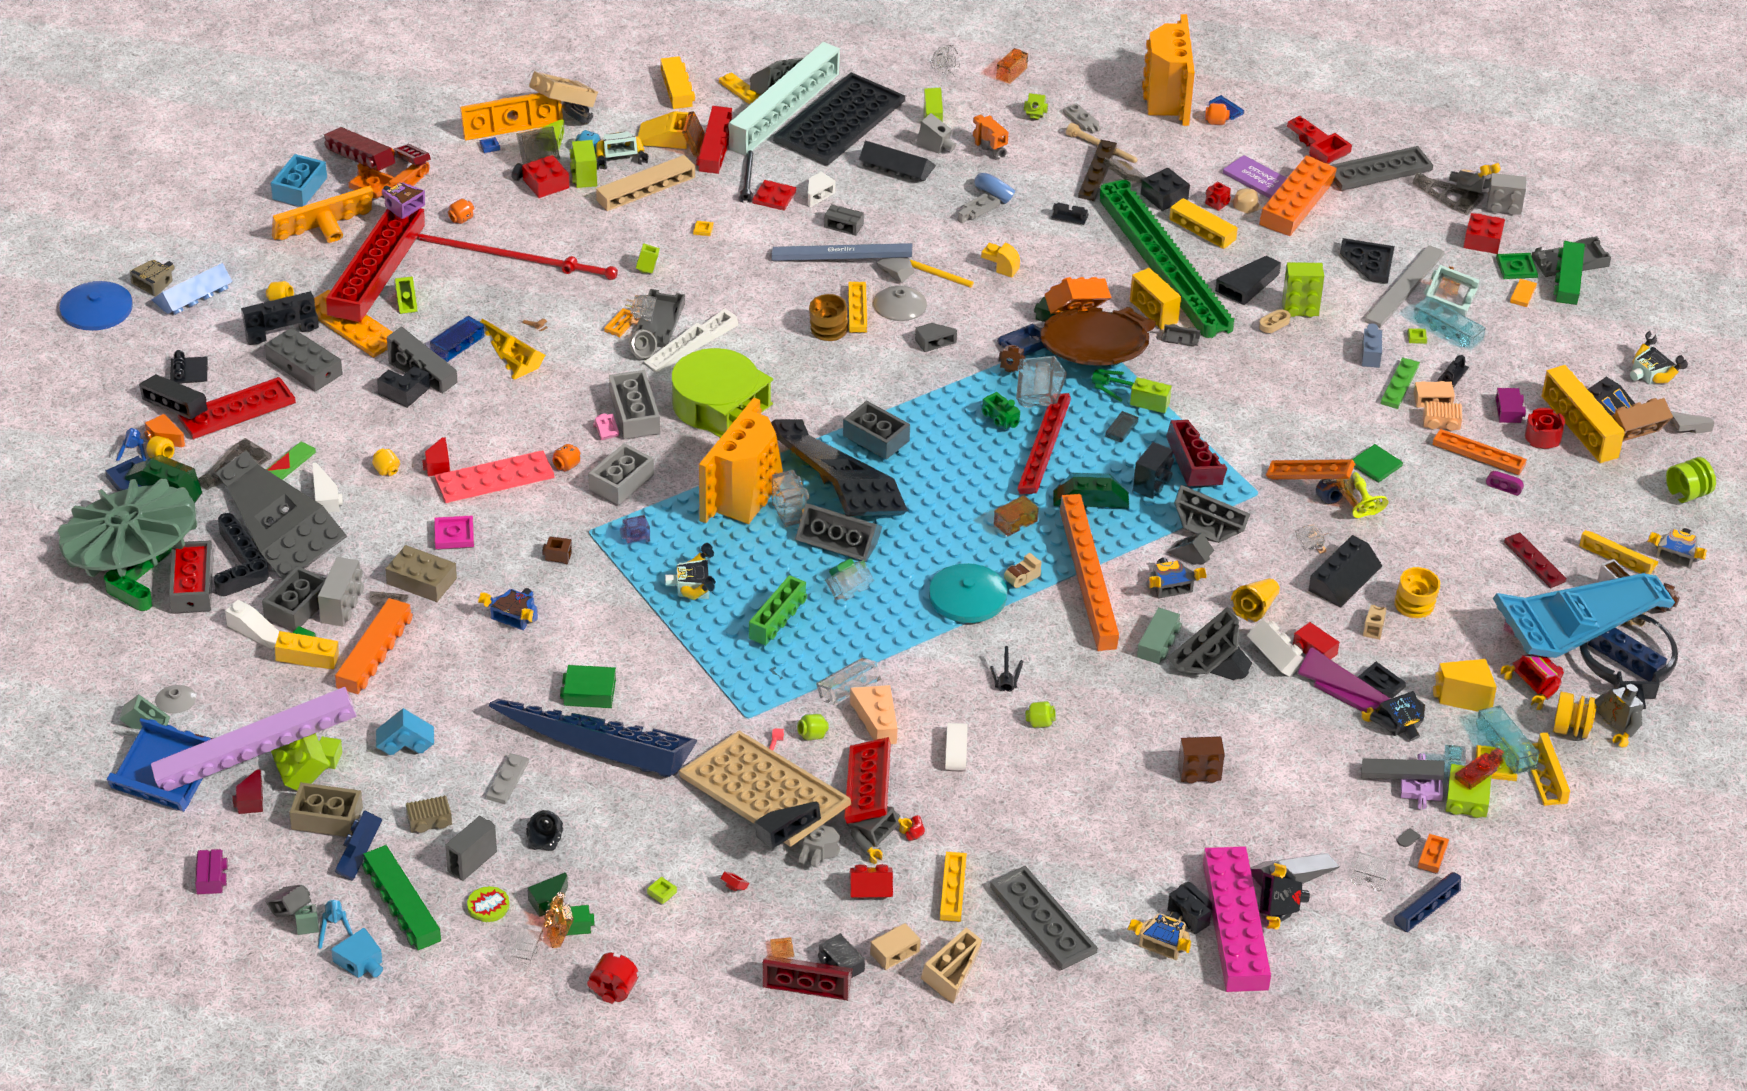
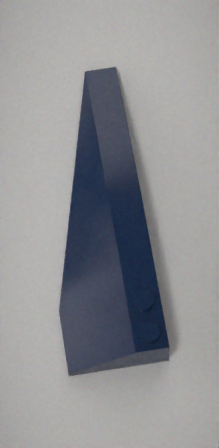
(609, 740)

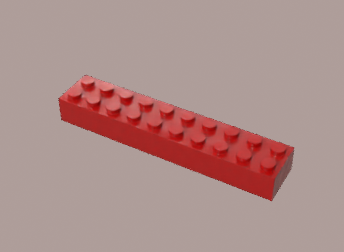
(373, 265)

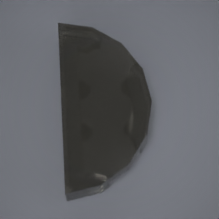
(379, 598)

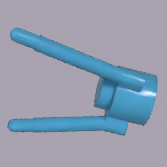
(333, 913)

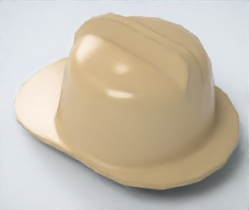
(1246, 201)

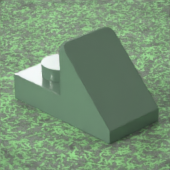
(307, 920)

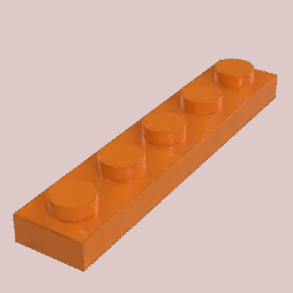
(1479, 451)
(1310, 469)

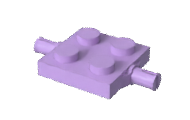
(1422, 789)

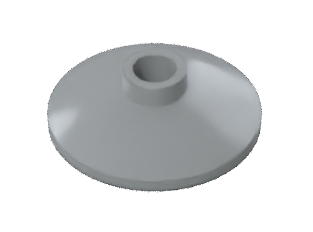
(175, 699)

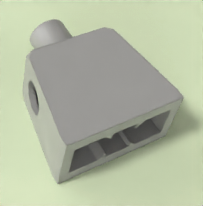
(935, 135)

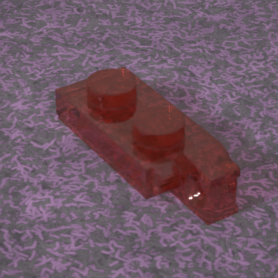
(1480, 768)

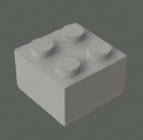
(1506, 194)

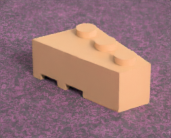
(876, 711)

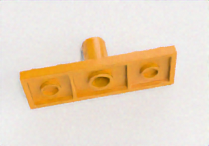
(509, 115)
(323, 215)

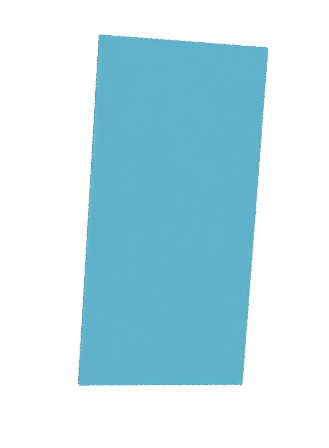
(951, 484)

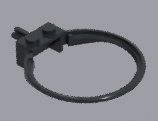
(1646, 689)

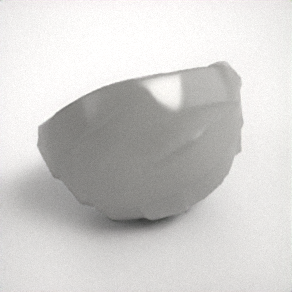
(643, 344)

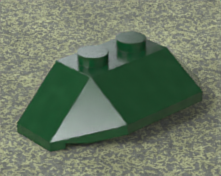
(161, 467)
(1095, 490)

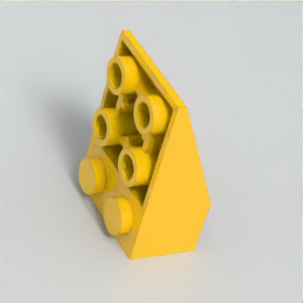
(664, 131)

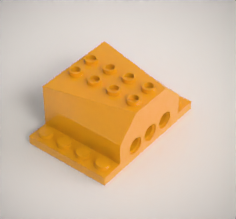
(1169, 71)
(740, 468)

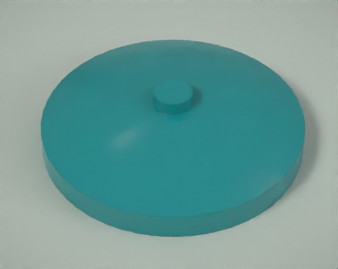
(968, 593)

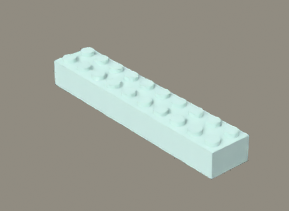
(784, 98)

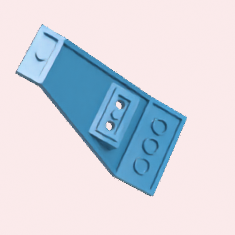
(1570, 617)

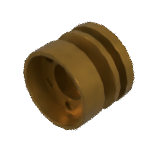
(828, 317)

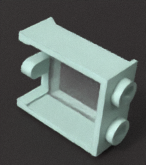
(1452, 289)

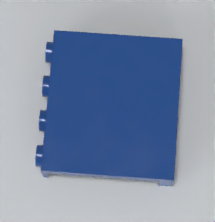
(151, 745)

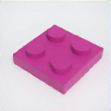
(454, 532)

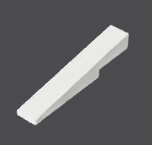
(693, 339)

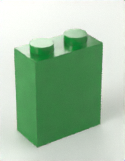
(588, 686)

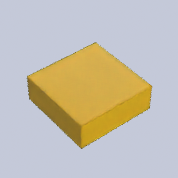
(703, 228)

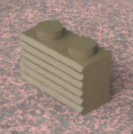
(428, 814)

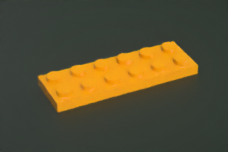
(366, 335)

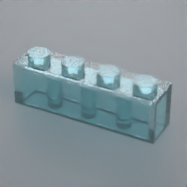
(1449, 323)
(1505, 735)

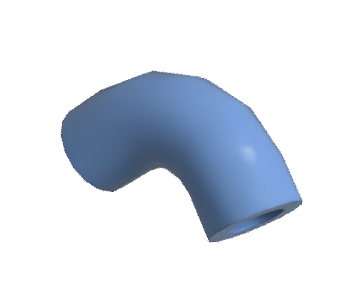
(994, 186)

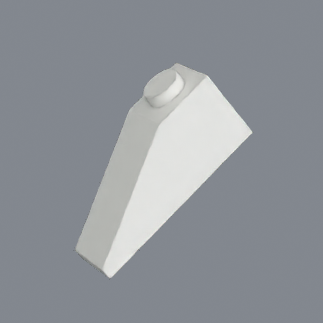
(326, 490)
(251, 623)

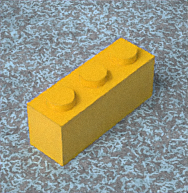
(306, 650)

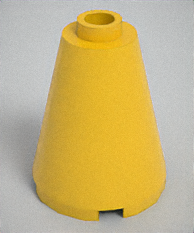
(1254, 599)

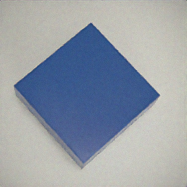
(489, 145)

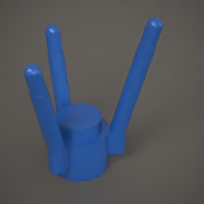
(131, 440)

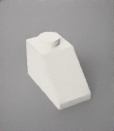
(820, 188)

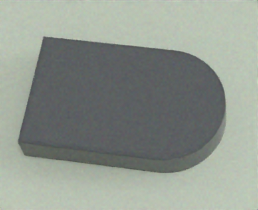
(1408, 838)

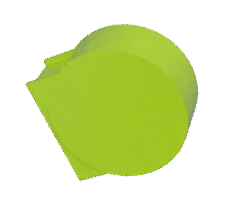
(715, 387)

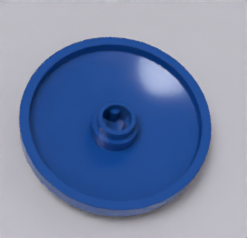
(96, 305)

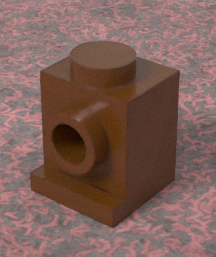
(557, 549)

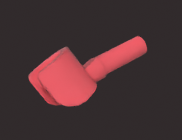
(777, 734)

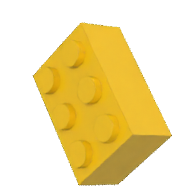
(1155, 298)

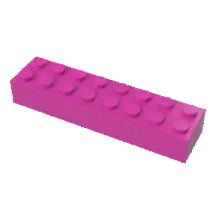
(1236, 919)

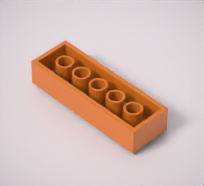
(1297, 196)

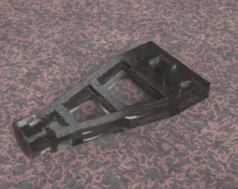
(1464, 205)
(259, 454)

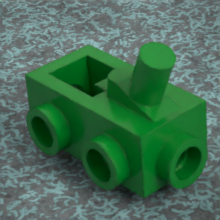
(1001, 410)

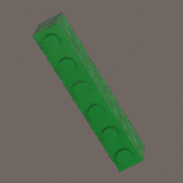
(402, 898)

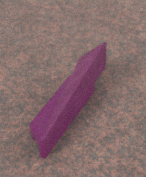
(1339, 682)

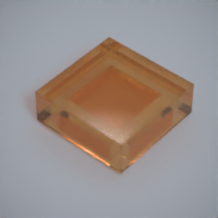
(782, 947)

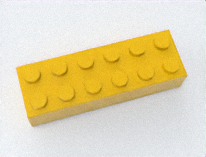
(1583, 414)

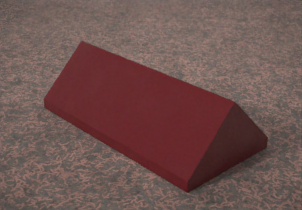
(806, 977)

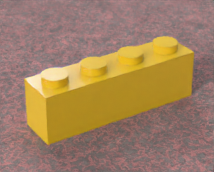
(677, 82)
(1203, 223)

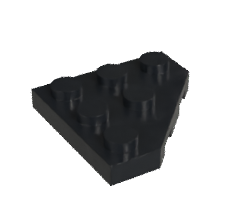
(1369, 258)

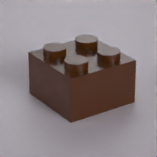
(1201, 759)

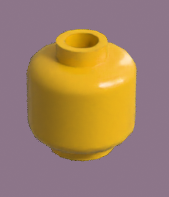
(279, 290)
(160, 446)
(385, 462)

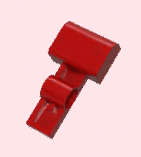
(1322, 146)

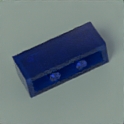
(457, 338)

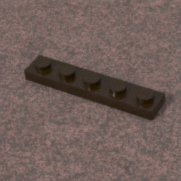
(1097, 170)

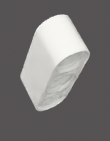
(956, 746)

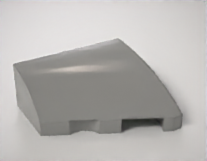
(898, 268)
(1688, 422)

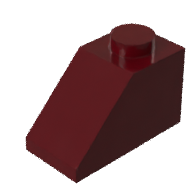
(249, 794)

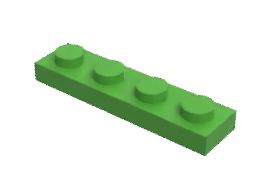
(1400, 383)

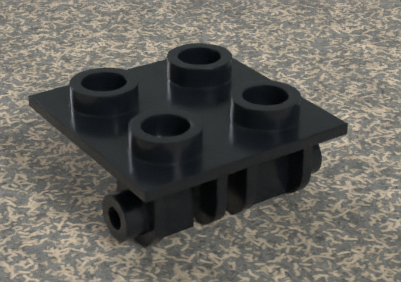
(188, 369)

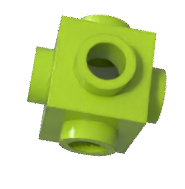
(1036, 100)

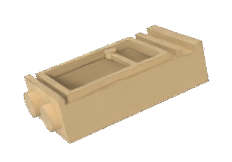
(563, 89)

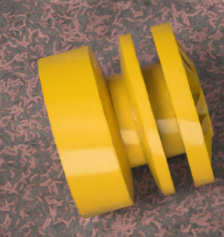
(1417, 592)
(1574, 715)

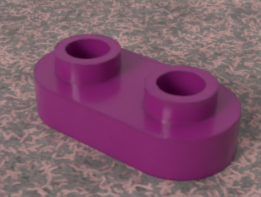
(1505, 482)

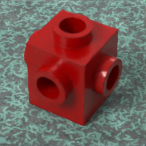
(1217, 196)

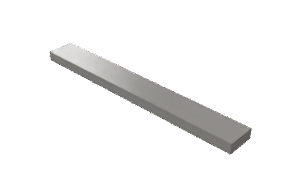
(1404, 286)

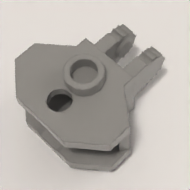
(819, 845)

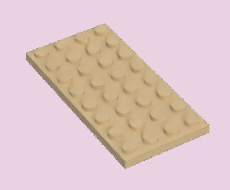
(759, 781)

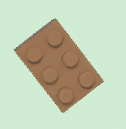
(1643, 418)

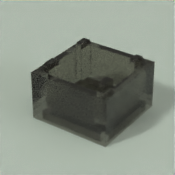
(537, 144)

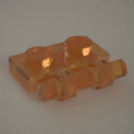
(558, 920)

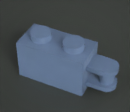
(1372, 346)

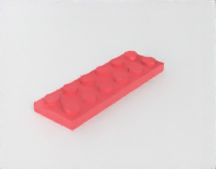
(494, 476)

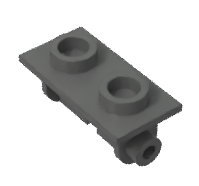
(1189, 336)

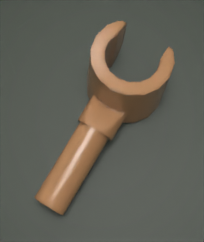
(537, 325)

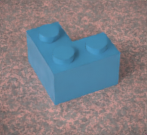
(404, 730)

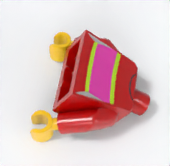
(1539, 674)

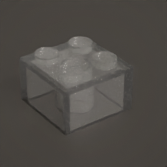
(789, 497)

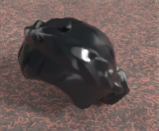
(543, 833)

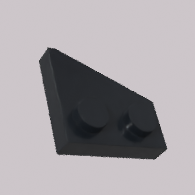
(1383, 680)

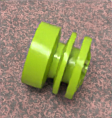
(1691, 478)

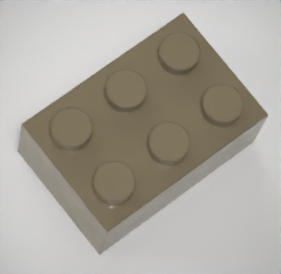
(421, 573)
(325, 809)

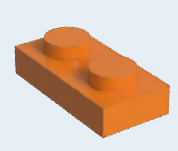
(1433, 853)

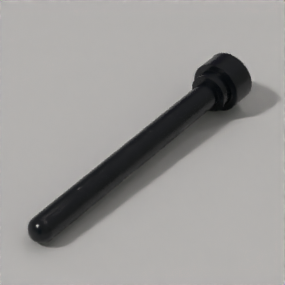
(746, 194)

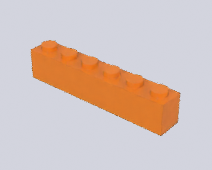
(374, 646)

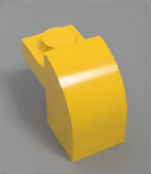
(1006, 258)

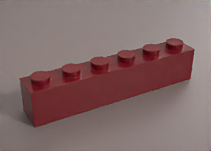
(359, 148)

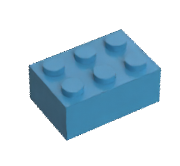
(298, 180)

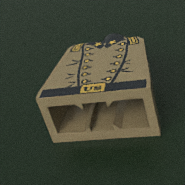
(152, 276)

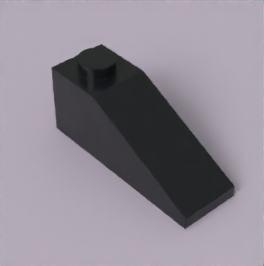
(785, 823)

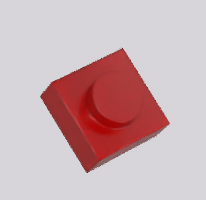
(734, 881)

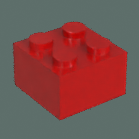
(545, 176)
(1484, 233)

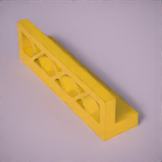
(1613, 550)
(1554, 772)

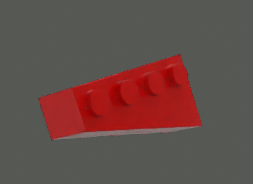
(715, 140)

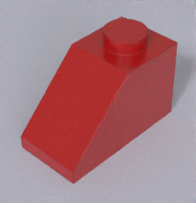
(437, 458)

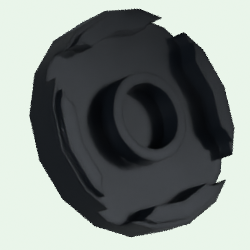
(578, 112)

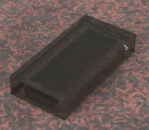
(1121, 426)

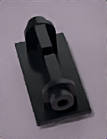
(1076, 215)
(1454, 371)

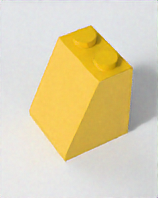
(1465, 685)

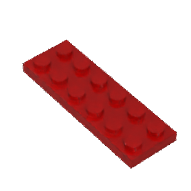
(239, 407)
(868, 780)

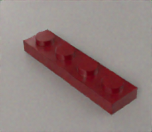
(412, 154)
(1535, 560)

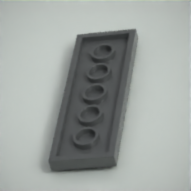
(1381, 167)
(1043, 917)

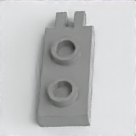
(1082, 118)

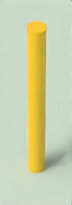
(942, 274)

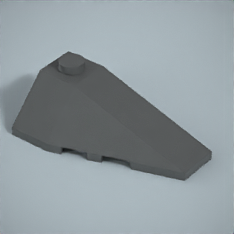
(771, 74)

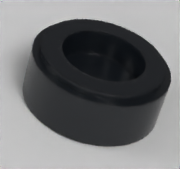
(517, 172)

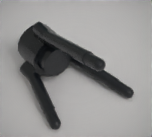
(1006, 680)

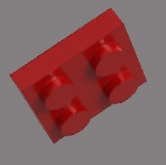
(774, 195)

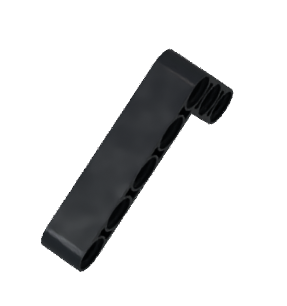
(253, 565)

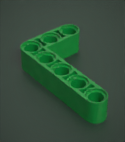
(128, 589)

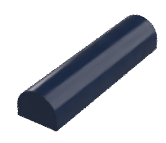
(1428, 902)

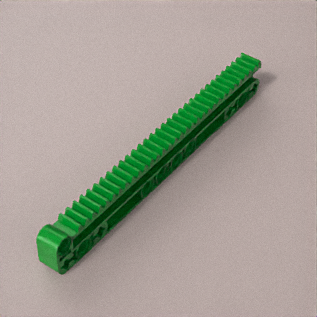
(1165, 258)

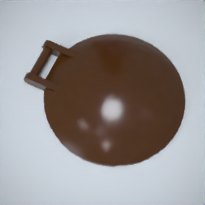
(1097, 335)

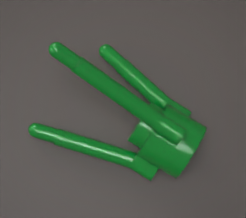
(1101, 378)

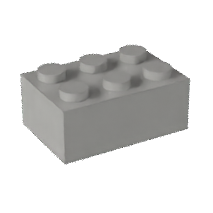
(621, 474)
(340, 591)

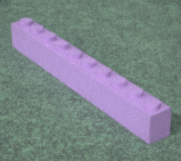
(253, 739)

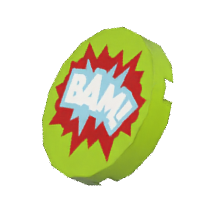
(488, 904)

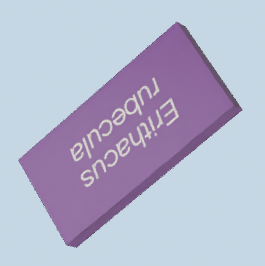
(1255, 176)

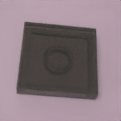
(1124, 170)

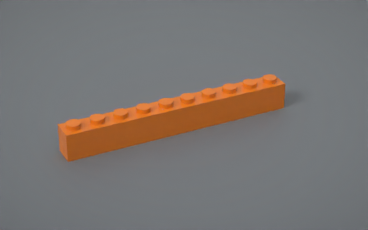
(1089, 572)

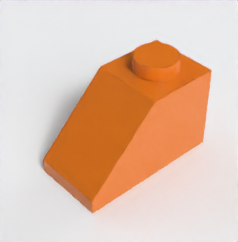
(165, 428)

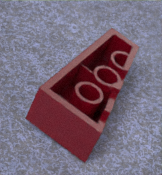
(1193, 455)

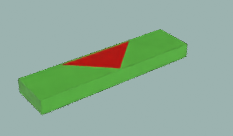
(292, 460)

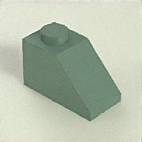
(141, 708)

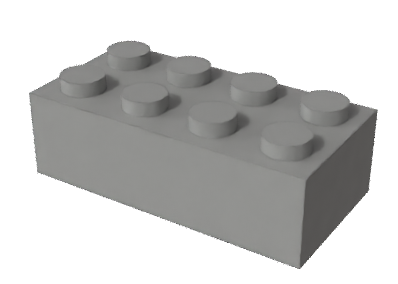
(634, 404)

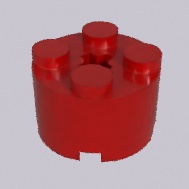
(1544, 428)
(613, 978)

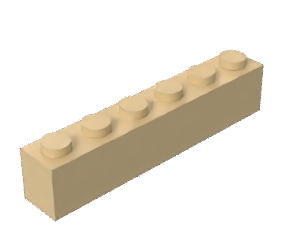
(645, 183)

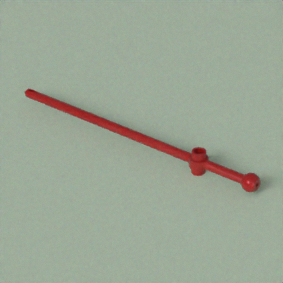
(568, 265)

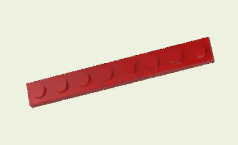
(1043, 445)

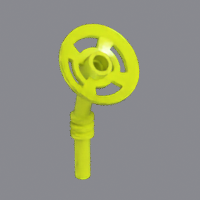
(1369, 506)

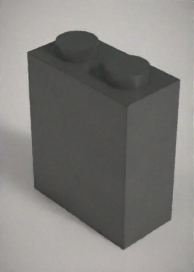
(471, 848)

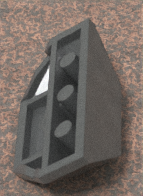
(1208, 515)
(1209, 645)

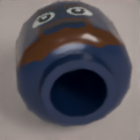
(1328, 491)

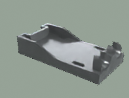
(1594, 257)
(664, 316)

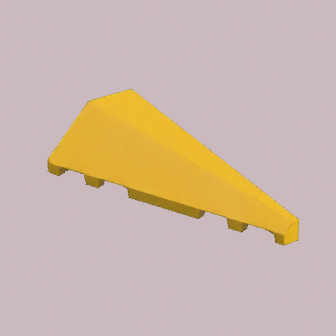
(519, 355)

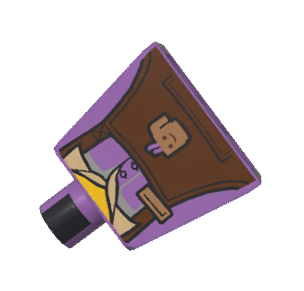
(403, 199)

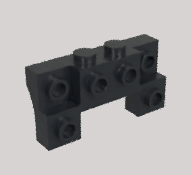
(279, 313)

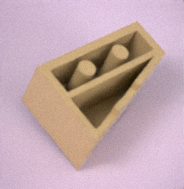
(952, 964)

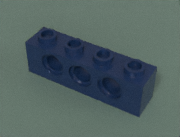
(1629, 653)

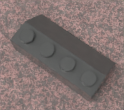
(838, 532)

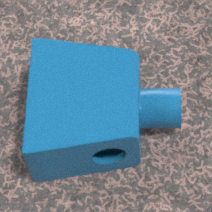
(359, 954)

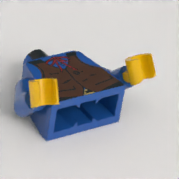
(512, 607)

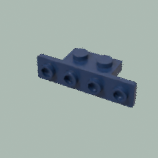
(357, 844)

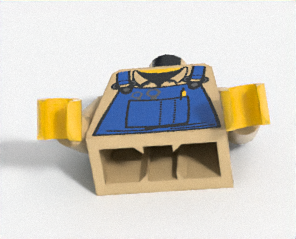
(1163, 934)

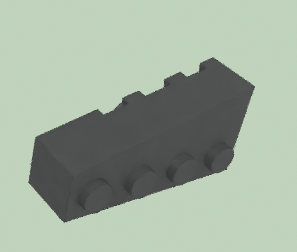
(407, 351)

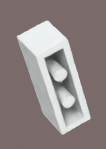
(1277, 646)

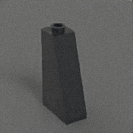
(1248, 280)

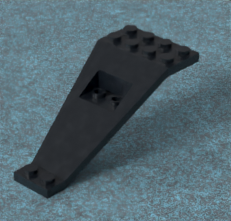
(858, 485)

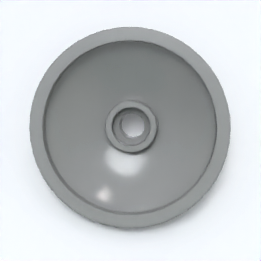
(900, 303)

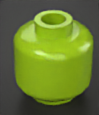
(1040, 714)
(812, 726)

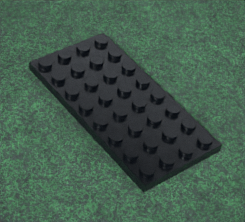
(839, 118)

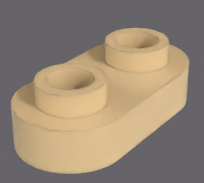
(1274, 321)

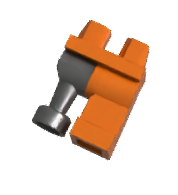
(989, 135)

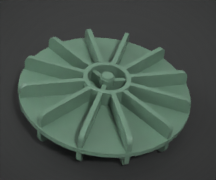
(127, 527)

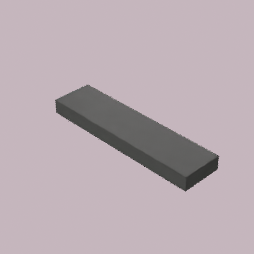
(1403, 769)

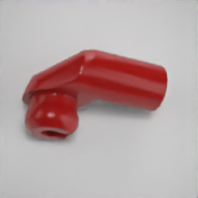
(916, 830)

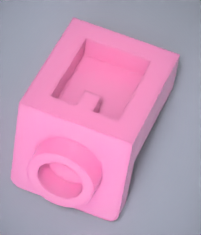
(606, 426)

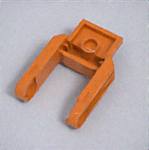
(377, 179)

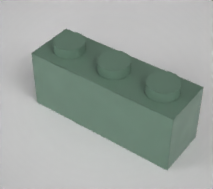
(1159, 636)

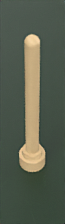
(1074, 130)

